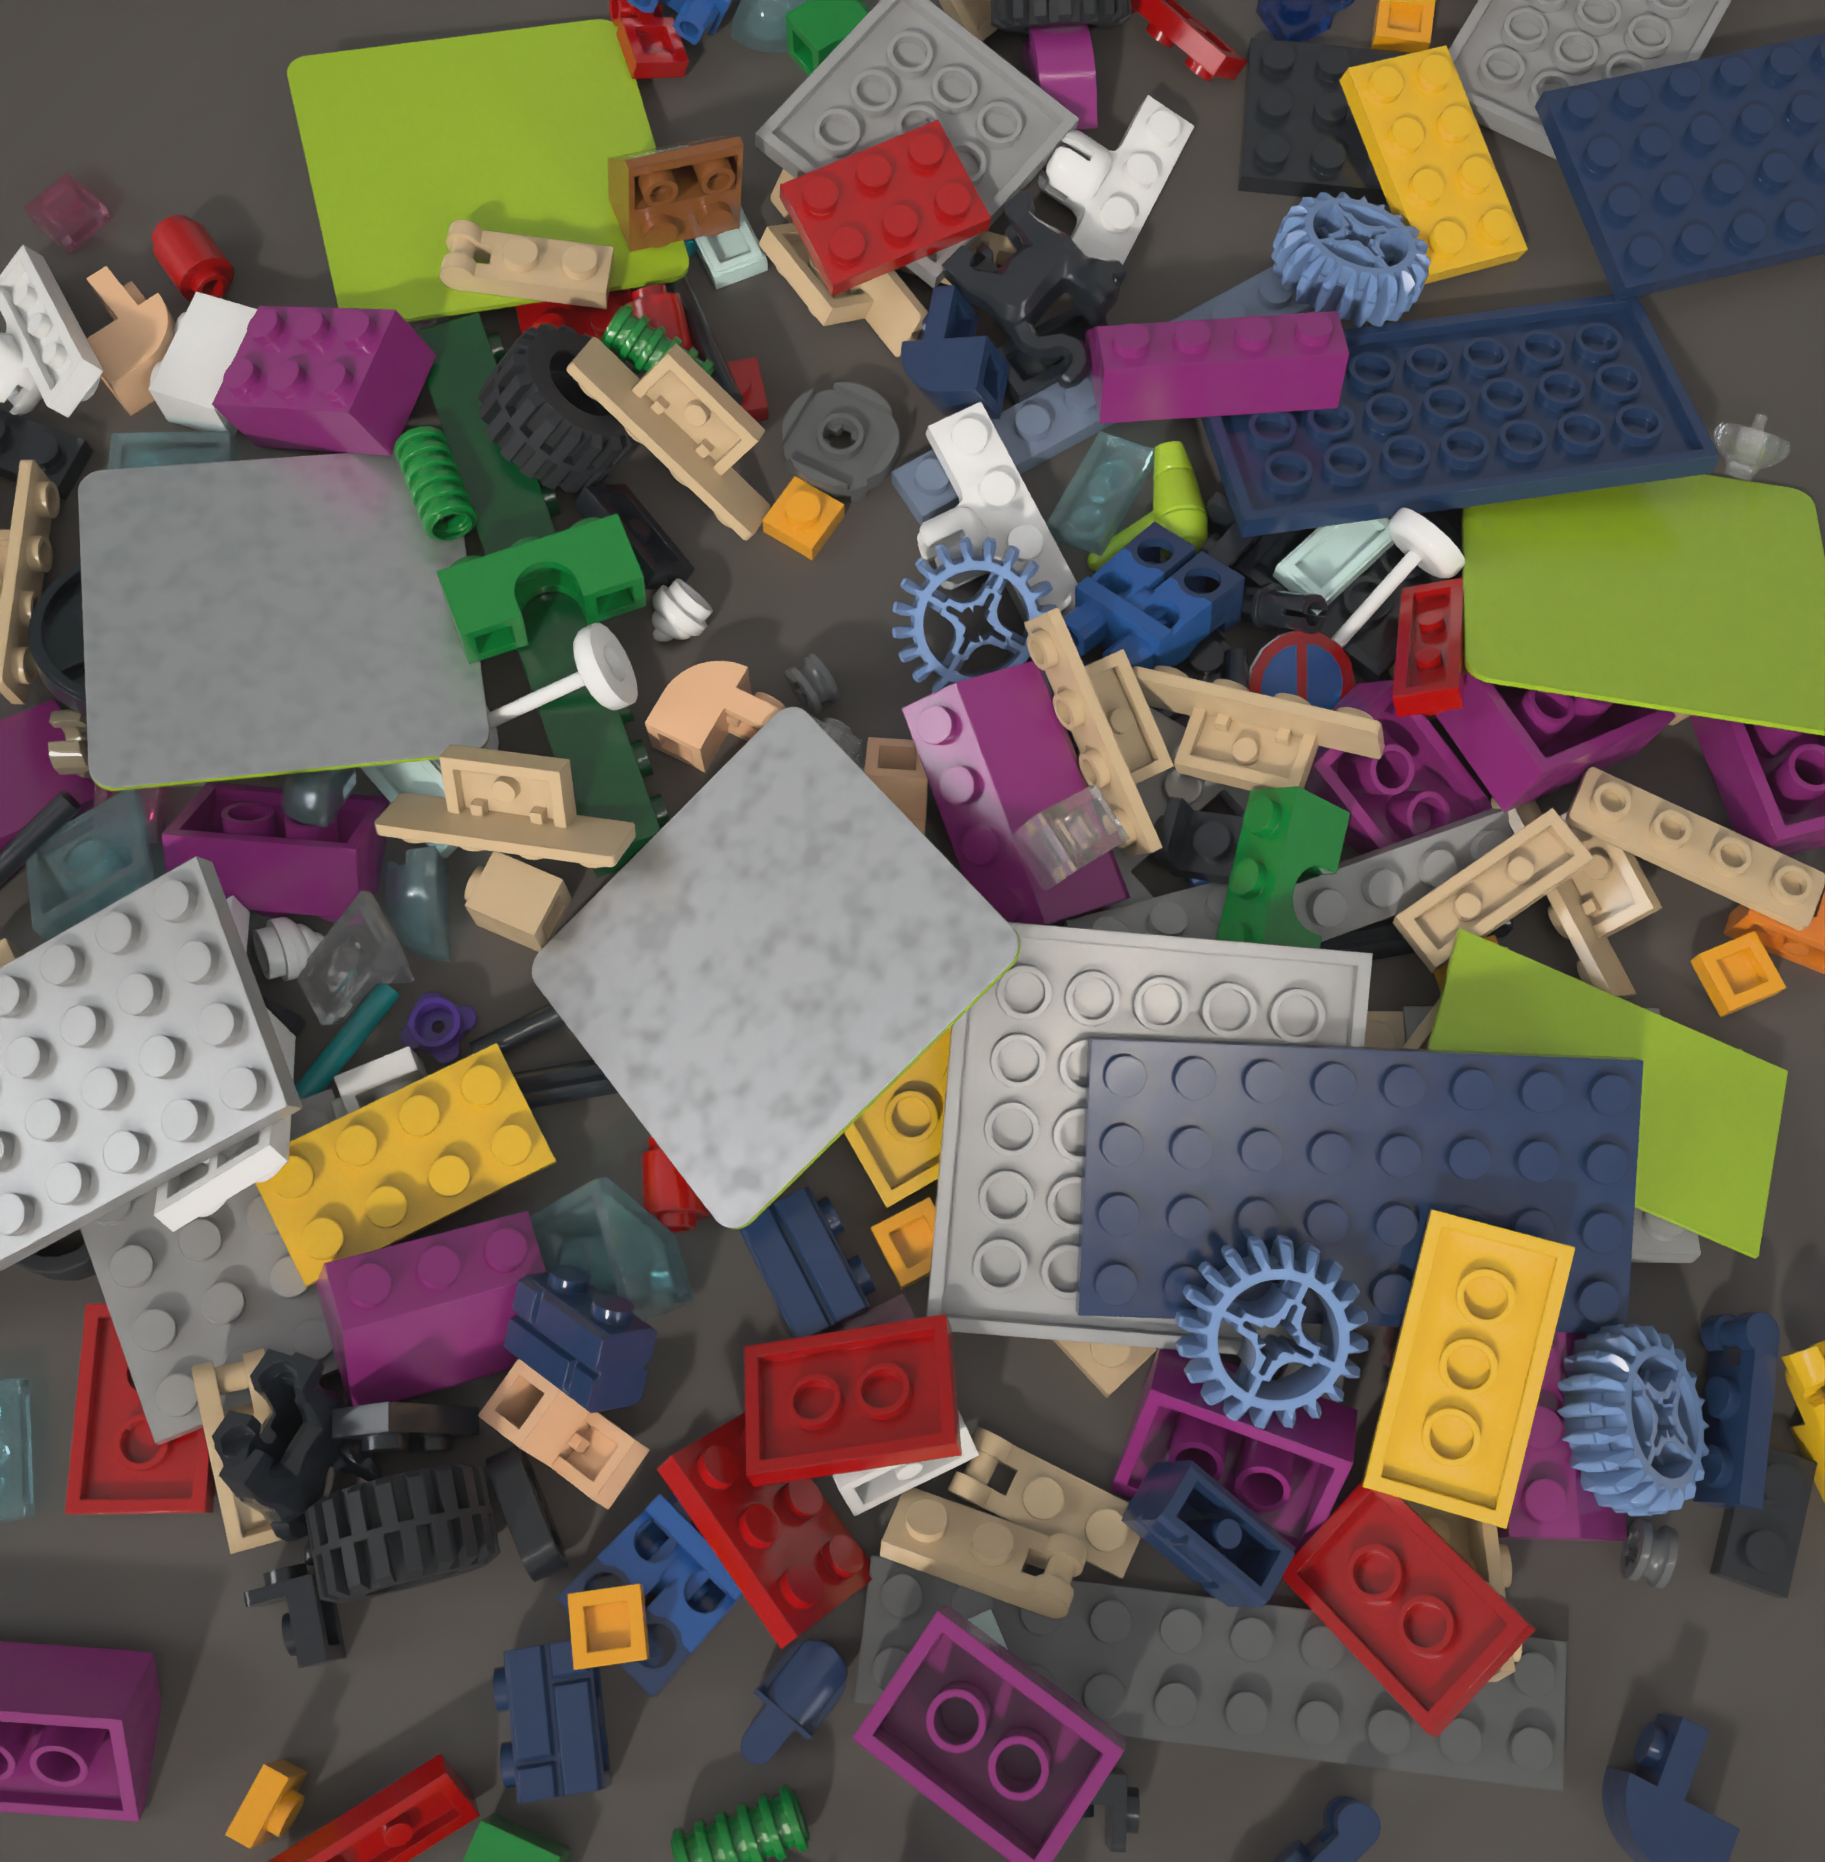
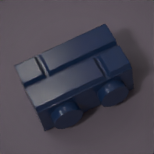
(805, 1265)
(580, 1338)
(1209, 1534)
(554, 1724)

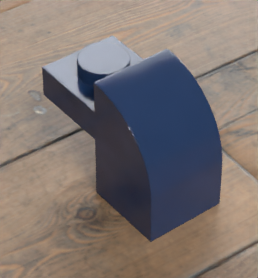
(952, 362)
(1650, 1808)

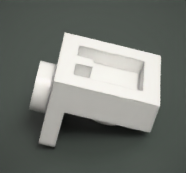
(376, 1079)

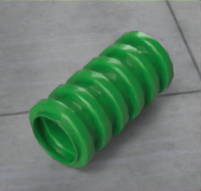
(640, 343)
(435, 483)
(746, 1835)

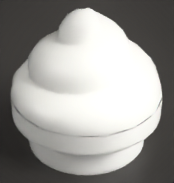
(679, 612)
(284, 947)

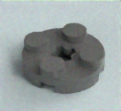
(845, 471)

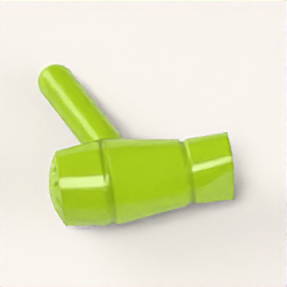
(1175, 505)

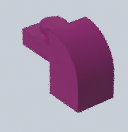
(1064, 67)

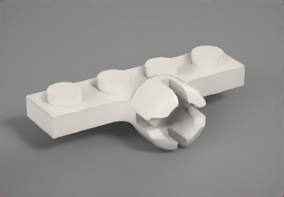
(1115, 188)
(43, 343)
(993, 506)

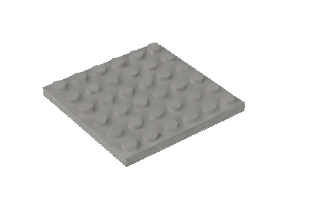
(1018, 1104)

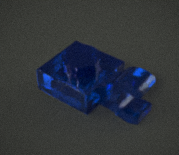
(1298, 18)

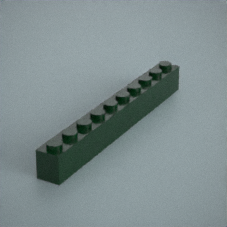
(512, 507)

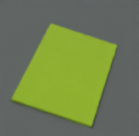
(1704, 1105)

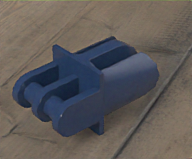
(797, 1696)

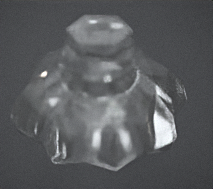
(1749, 448)

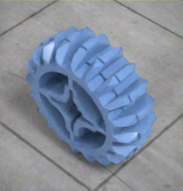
(1350, 259)
(928, 595)
(1261, 1358)
(1633, 1420)

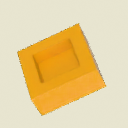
(1403, 25)
(803, 518)
(1737, 974)
(907, 1242)
(608, 1626)
(269, 1804)

